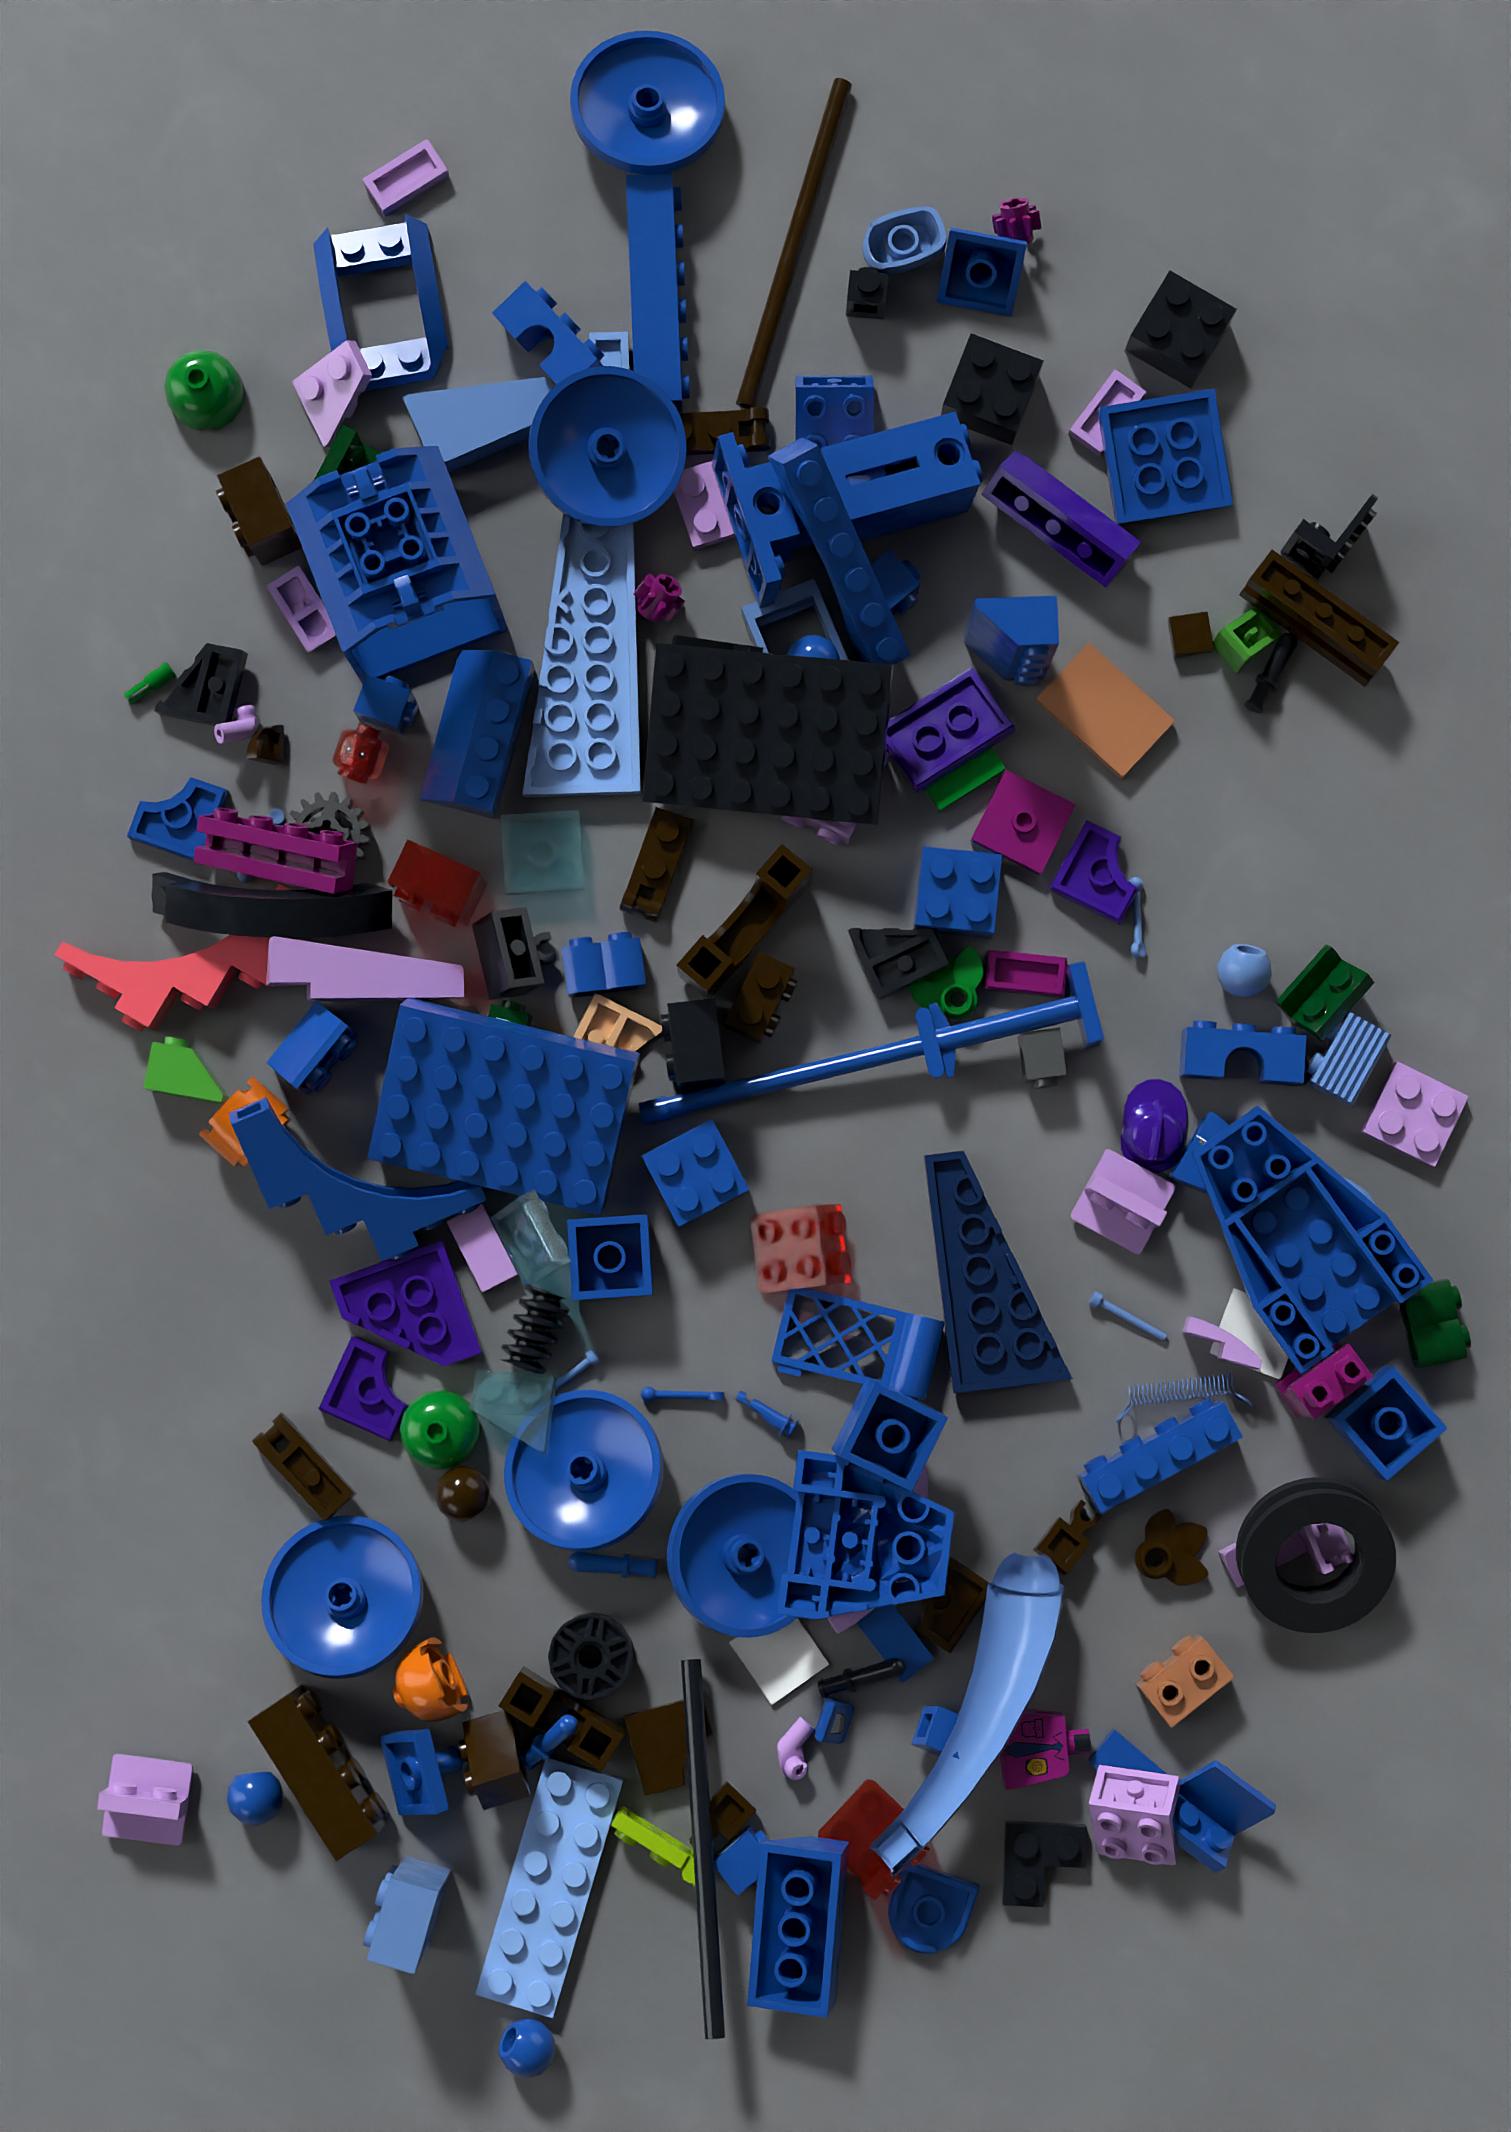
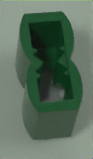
(1434, 1326)

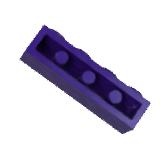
(1061, 518)

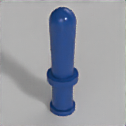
(609, 1564)
(544, 1745)

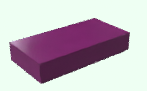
(1025, 973)

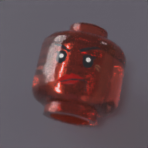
(360, 753)

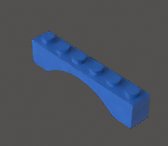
(821, 509)

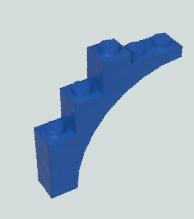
(389, 1212)

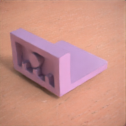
(1134, 1814)

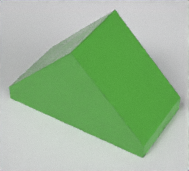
(1245, 638)

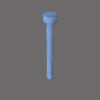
(1096, 1299)
(592, 1358)

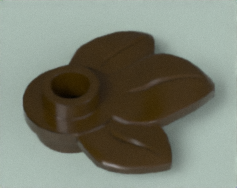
(1177, 1549)

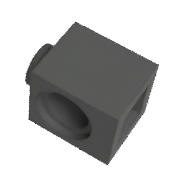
(1042, 1057)

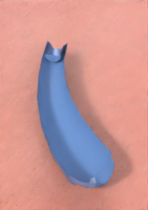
(1009, 1663)

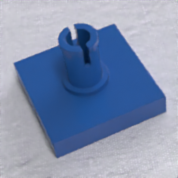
(417, 1771)

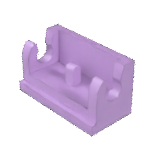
(1326, 1546)

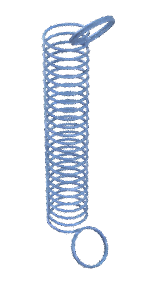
(1238, 1396)

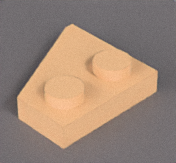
(615, 1025)

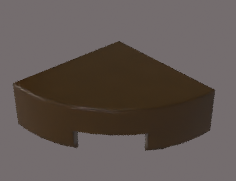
(267, 745)

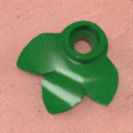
(960, 977)

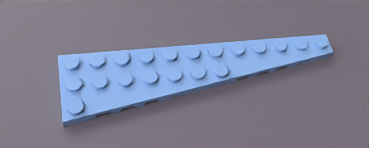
(588, 679)

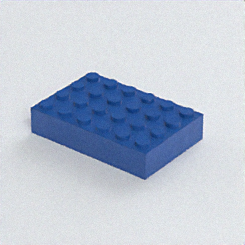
(503, 1105)

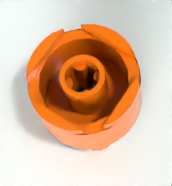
(222, 1135)

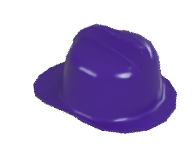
(1154, 1125)

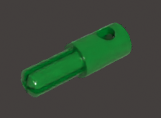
(154, 679)

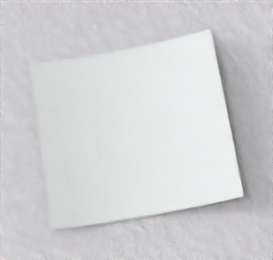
(1247, 1326)
(780, 1659)

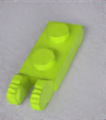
(663, 1847)

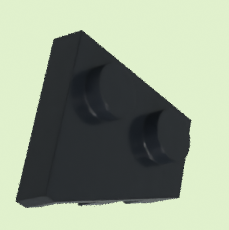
(208, 687)
(898, 956)

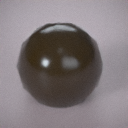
(462, 1493)

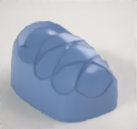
(904, 240)

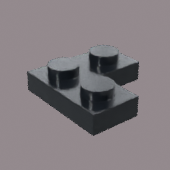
(1030, 1849)

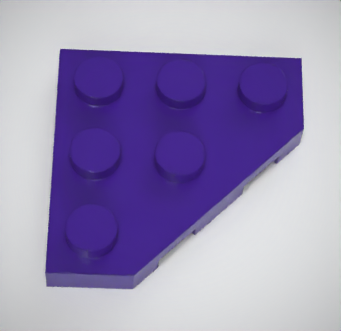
(412, 1304)

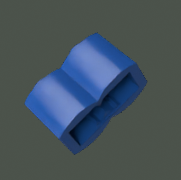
(604, 965)

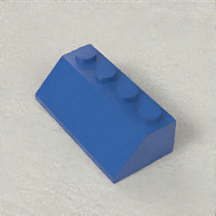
(1015, 635)
(478, 731)
(798, 1925)

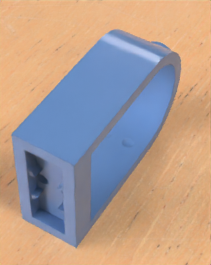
(787, 604)

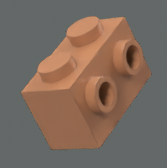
(1184, 1679)

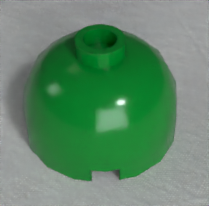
(204, 390)
(440, 1430)

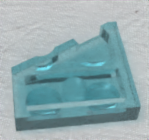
(517, 1404)

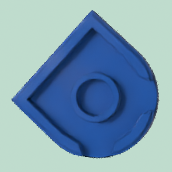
(930, 1908)

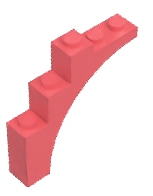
(152, 987)

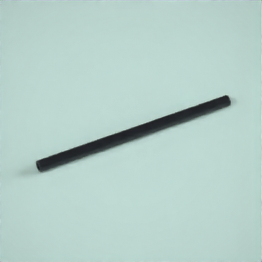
(703, 1849)

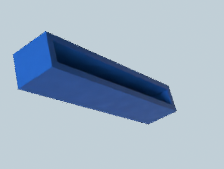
(656, 281)

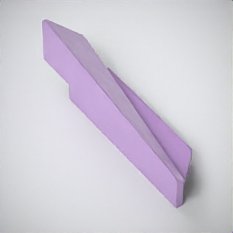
(358, 974)

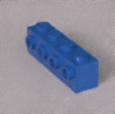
(1159, 1455)

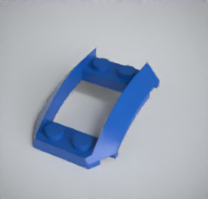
(379, 250)

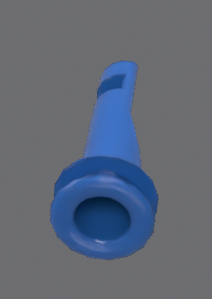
(772, 1417)

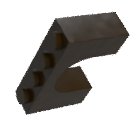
(776, 889)

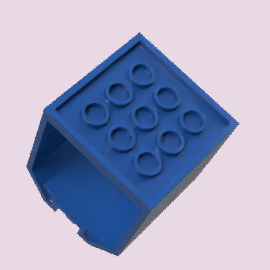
(396, 562)

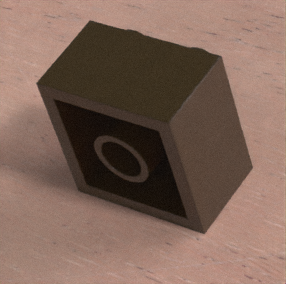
(257, 506)

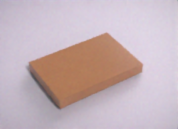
(1104, 710)

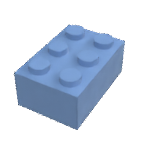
(406, 1915)

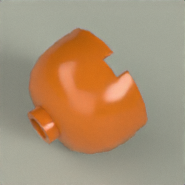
(429, 1683)

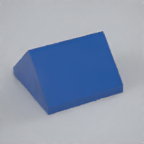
(981, 271)

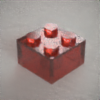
(437, 883)

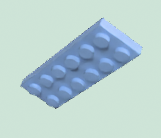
(549, 1886)

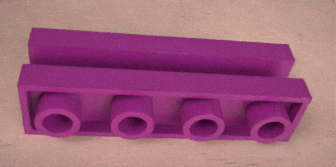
(276, 851)

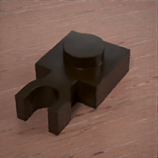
(1065, 1541)

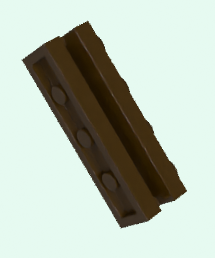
(1318, 618)

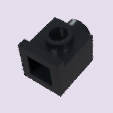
(867, 287)

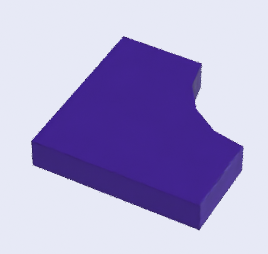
(1093, 874)
(362, 1391)

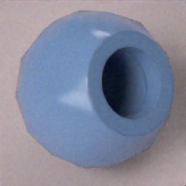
(1244, 970)

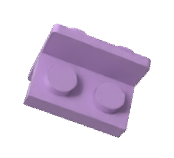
(1123, 1201)
(146, 1799)

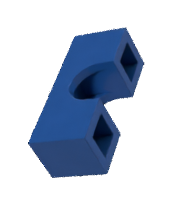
(530, 320)
(1277, 1054)

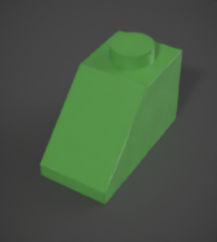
(182, 1072)

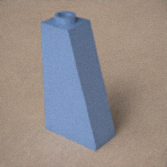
(476, 419)

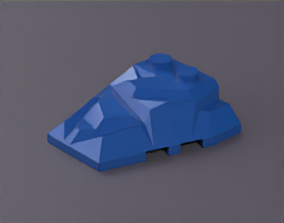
(860, 1542)

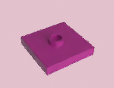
(1023, 822)

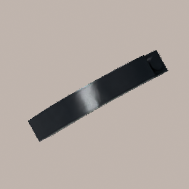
(271, 912)

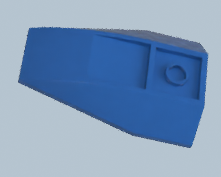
(1303, 1238)

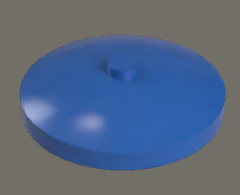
(647, 102)
(607, 446)
(595, 1478)
(732, 1552)
(342, 1597)

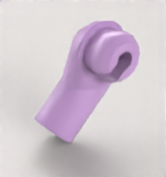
(238, 730)
(791, 1751)

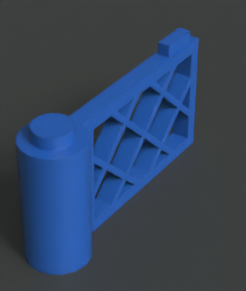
(909, 1356)

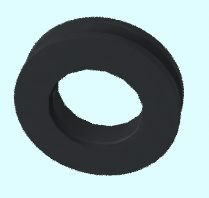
(1338, 1601)

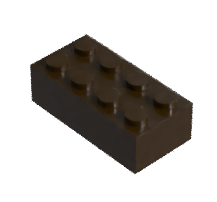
(320, 1772)

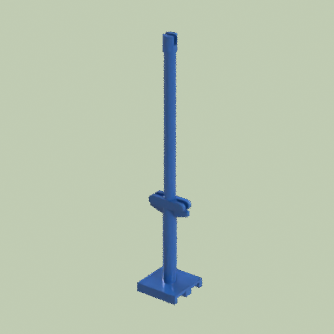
(936, 1041)

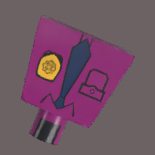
(1041, 1749)

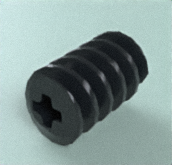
(535, 1330)

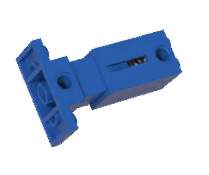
(883, 479)

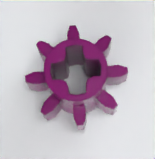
(1017, 220)
(659, 597)

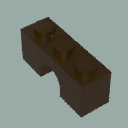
(543, 1704)

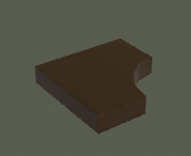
(949, 1615)
(660, 1745)

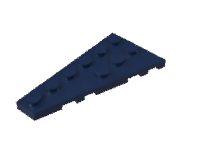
(987, 1306)

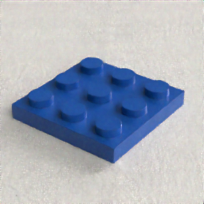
(1165, 457)

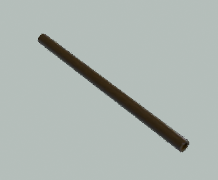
(793, 243)

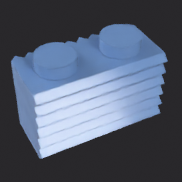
(1347, 1059)

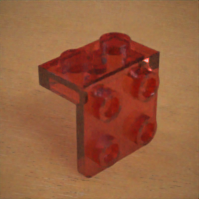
(800, 1248)
(860, 1823)

